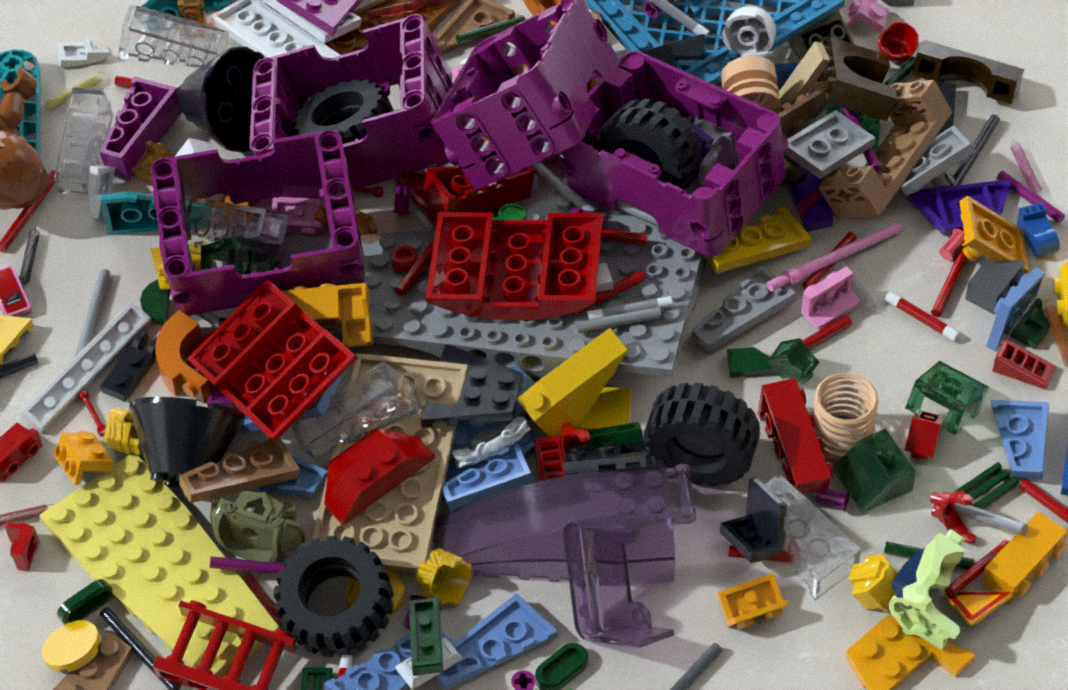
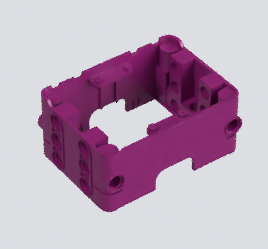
(498, 92)
(394, 141)
(249, 180)
(713, 212)

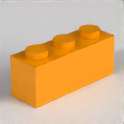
(1025, 557)

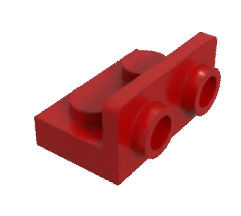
(17, 447)

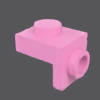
(868, 12)

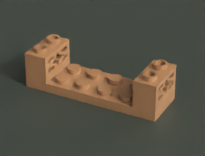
(917, 120)

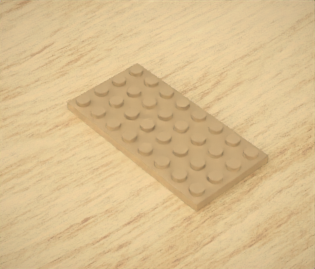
(404, 519)

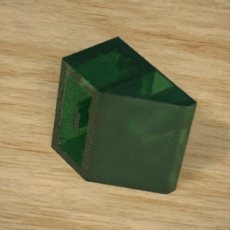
(875, 471)

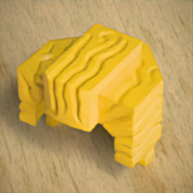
(121, 433)
(444, 577)
(873, 582)

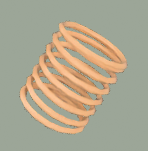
(821, 414)

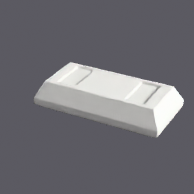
(450, 658)

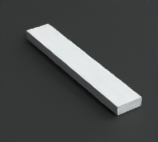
(85, 367)

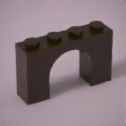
(856, 79)

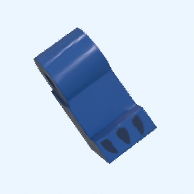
(1037, 230)

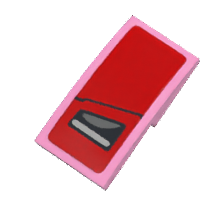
(12, 295)

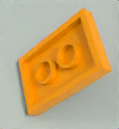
(990, 234)

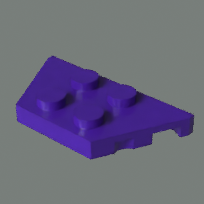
(942, 204)

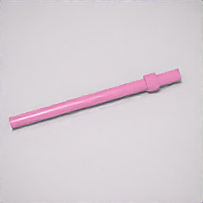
(793, 275)

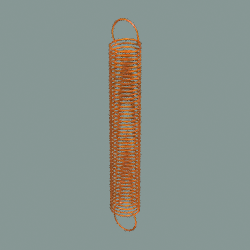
(1058, 329)

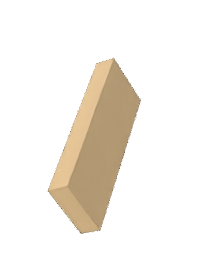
(805, 74)

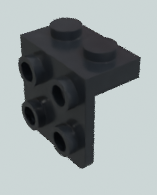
(762, 529)

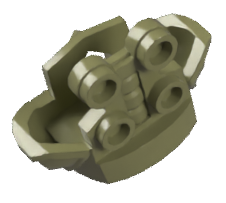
(258, 534)

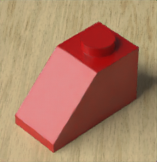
(924, 434)

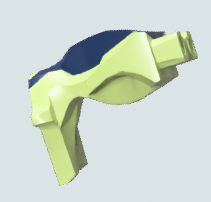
(917, 579)

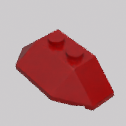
(372, 470)

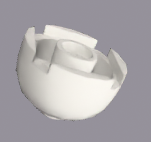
(749, 31)

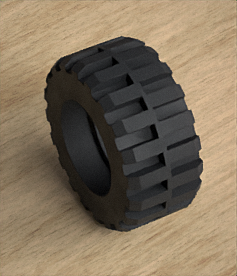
(342, 109)
(660, 130)
(703, 430)
(317, 564)

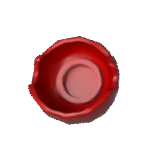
(898, 42)

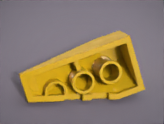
(574, 385)

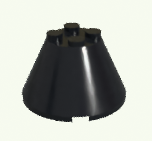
(220, 97)
(181, 435)

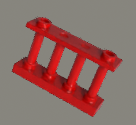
(201, 676)

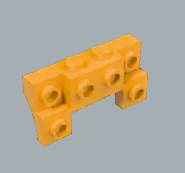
(338, 307)

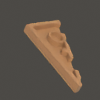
(470, 17)

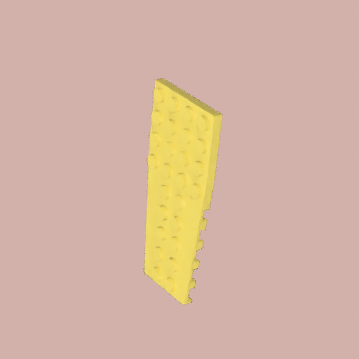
(153, 557)

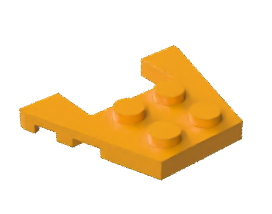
(890, 657)

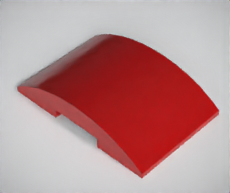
(515, 265)
(271, 360)

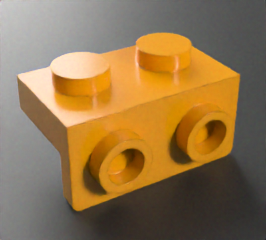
(81, 453)
(751, 600)

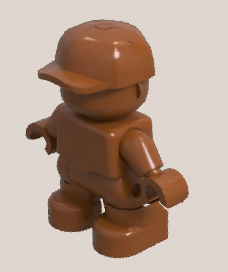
(21, 168)

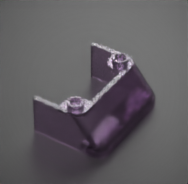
(602, 584)

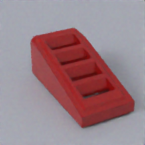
(1018, 354)
(546, 449)

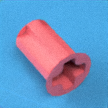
(952, 245)

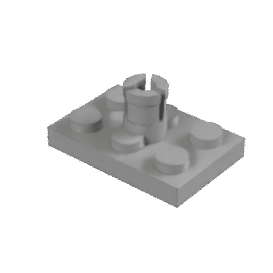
(828, 144)
(943, 153)

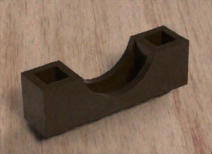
(995, 78)

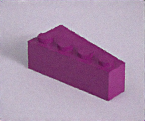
(145, 116)

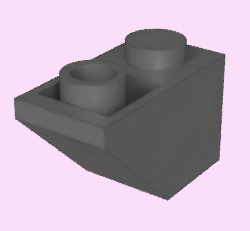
(993, 282)

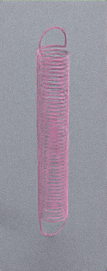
(1029, 169)

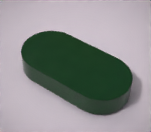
(85, 601)
(561, 667)

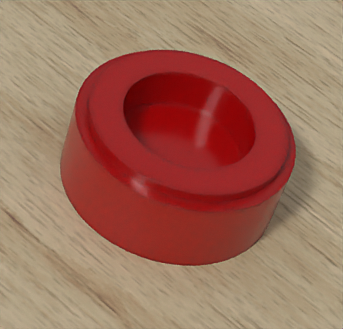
(403, 258)

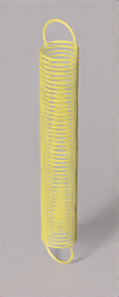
(67, 93)

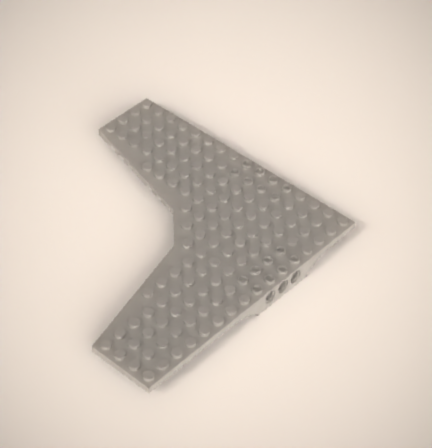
(539, 343)

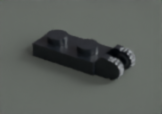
(130, 368)

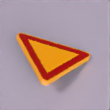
(977, 604)

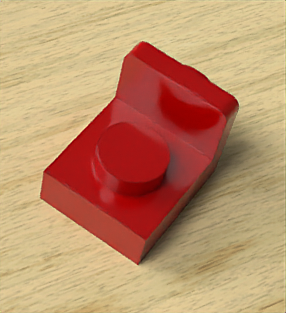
(24, 544)

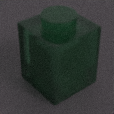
(793, 360)

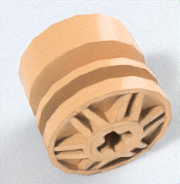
(753, 80)

